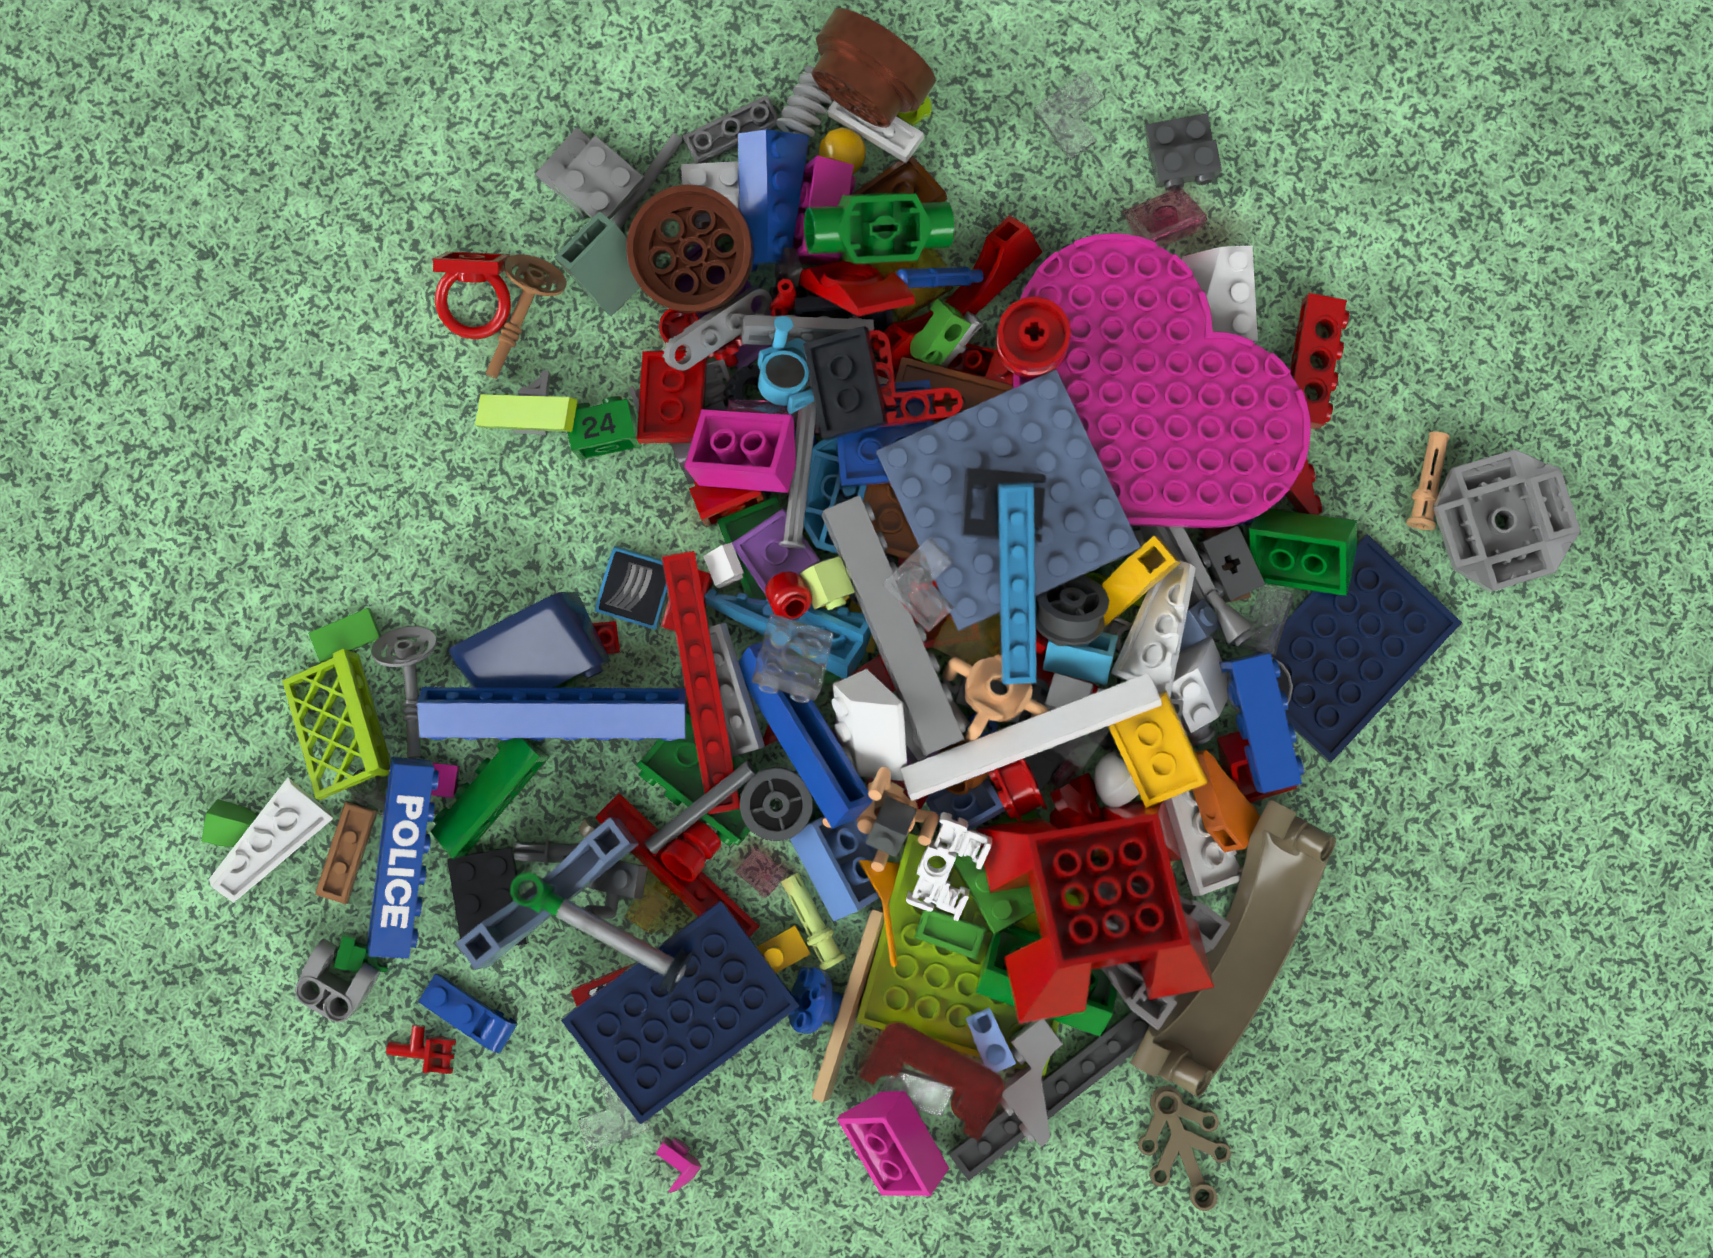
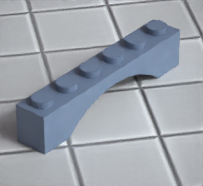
(576, 872)

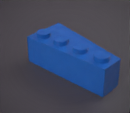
(770, 188)
(1263, 721)

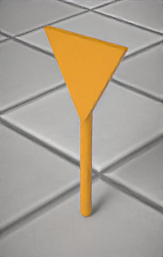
(884, 884)

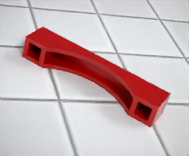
(1003, 257)

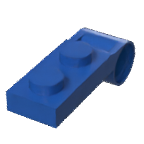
(468, 1014)

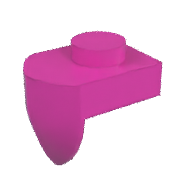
(677, 1155)

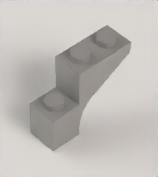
(1024, 1091)

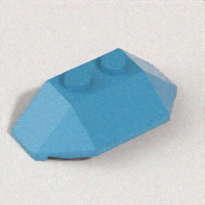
(825, 492)

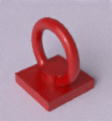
(471, 268)

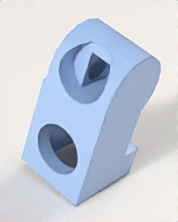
(990, 1040)

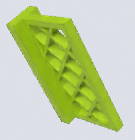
(358, 708)

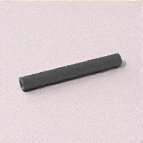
(700, 807)

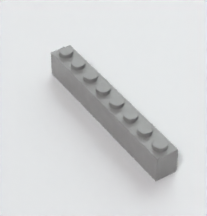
(893, 627)

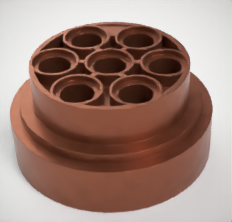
(869, 69)
(648, 240)

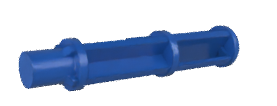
(940, 277)

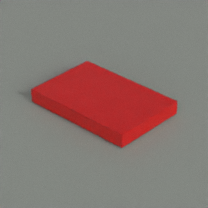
(669, 399)

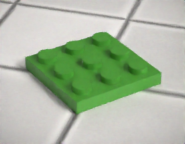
(1002, 907)

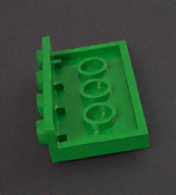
(678, 771)

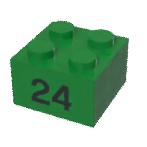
(603, 428)

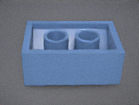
(833, 865)

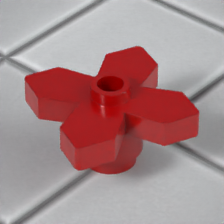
(1076, 804)

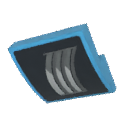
(633, 588)

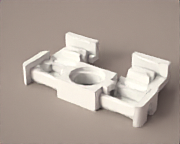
(931, 882)

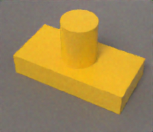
(784, 949)

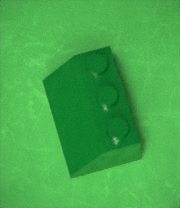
(1304, 550)

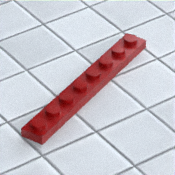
(699, 673)

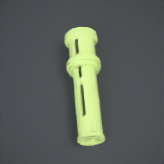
(818, 934)

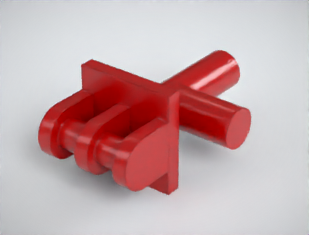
(436, 1052)

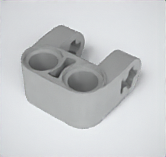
(332, 986)

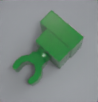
(353, 954)

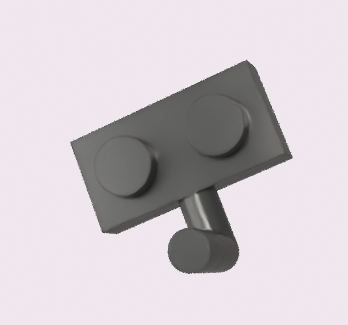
(620, 880)

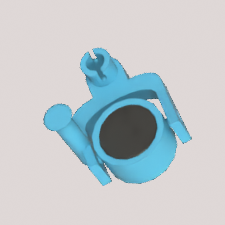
(784, 370)

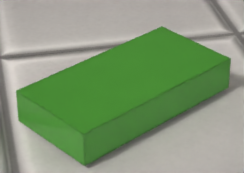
(345, 633)
(950, 934)

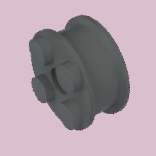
(1072, 612)
(775, 823)

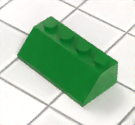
(488, 795)
(995, 983)

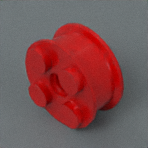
(1019, 788)

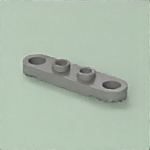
(715, 329)

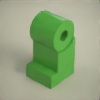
(940, 334)

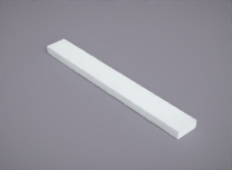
(1031, 736)

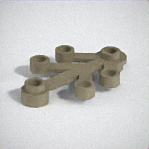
(1182, 1141)

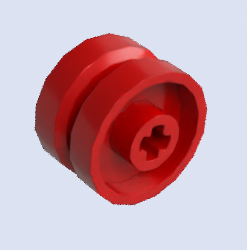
(1035, 318)

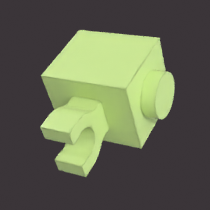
(828, 583)

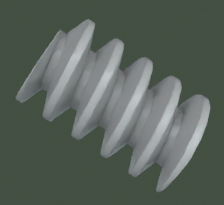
(803, 106)

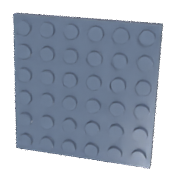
(1016, 431)

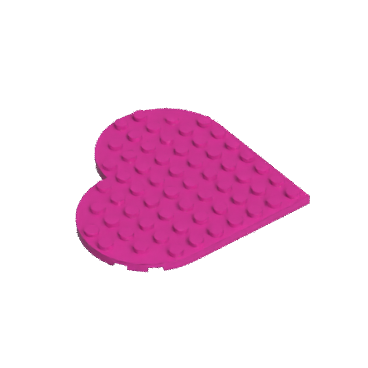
(1179, 414)

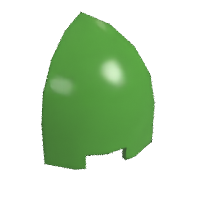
(226, 823)

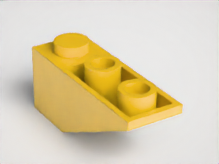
(1138, 576)

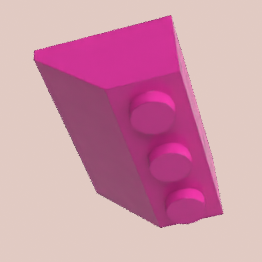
(822, 185)
(743, 451)
(894, 1145)

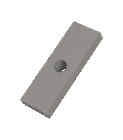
(713, 138)

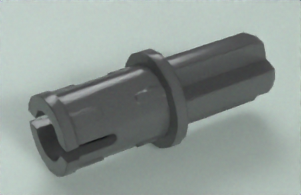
(542, 852)

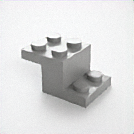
(589, 176)

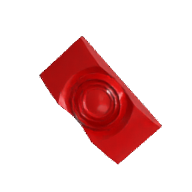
(857, 287)

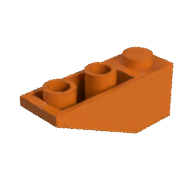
(1223, 807)

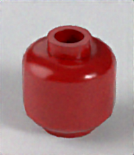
(788, 595)

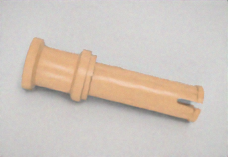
(1426, 497)

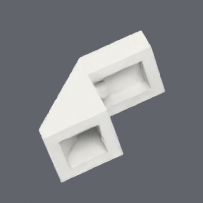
(724, 566)

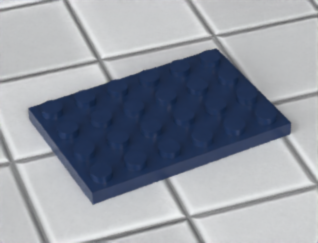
(1358, 648)
(664, 1044)

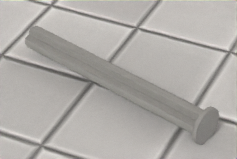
(800, 479)

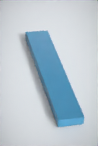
(1017, 582)

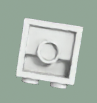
(717, 176)

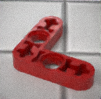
(889, 394)

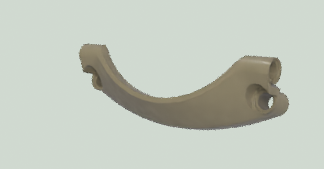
(1265, 917)

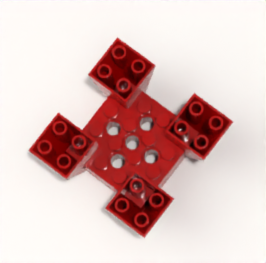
(1135, 847)

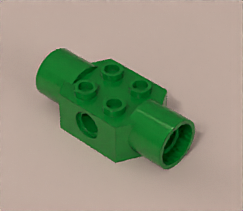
(879, 227)

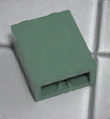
(600, 263)

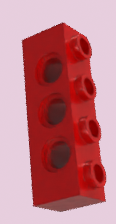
(1332, 315)

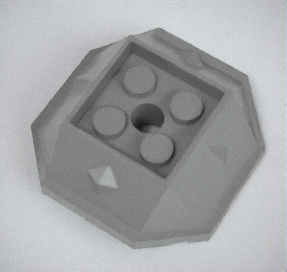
(1535, 511)

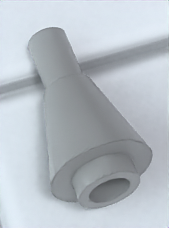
(1234, 625)

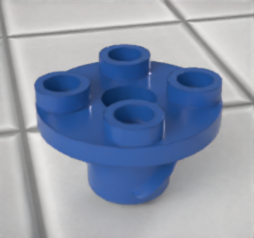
(816, 1000)

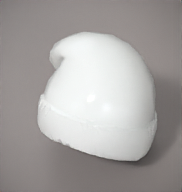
(1114, 781)

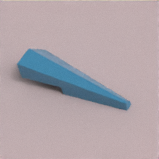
(848, 628)

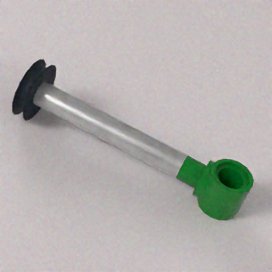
(547, 900)

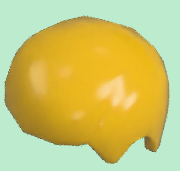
(843, 146)

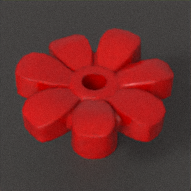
(728, 352)

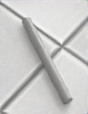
(650, 176)

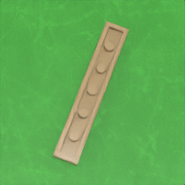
(848, 1008)

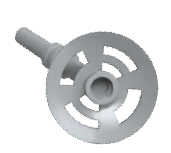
(407, 657)

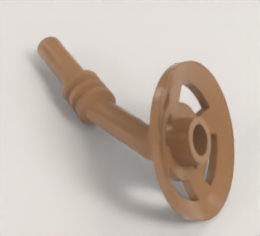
(531, 286)

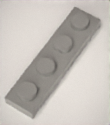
(760, 328)
(737, 707)

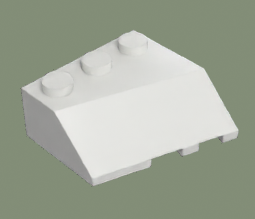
(1229, 285)

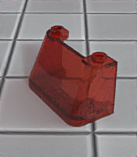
(975, 1084)

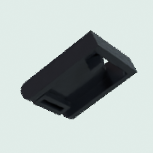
(989, 479)

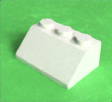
(870, 725)

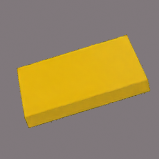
(1158, 753)

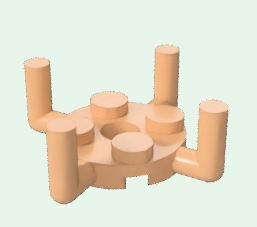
(984, 701)
(878, 791)

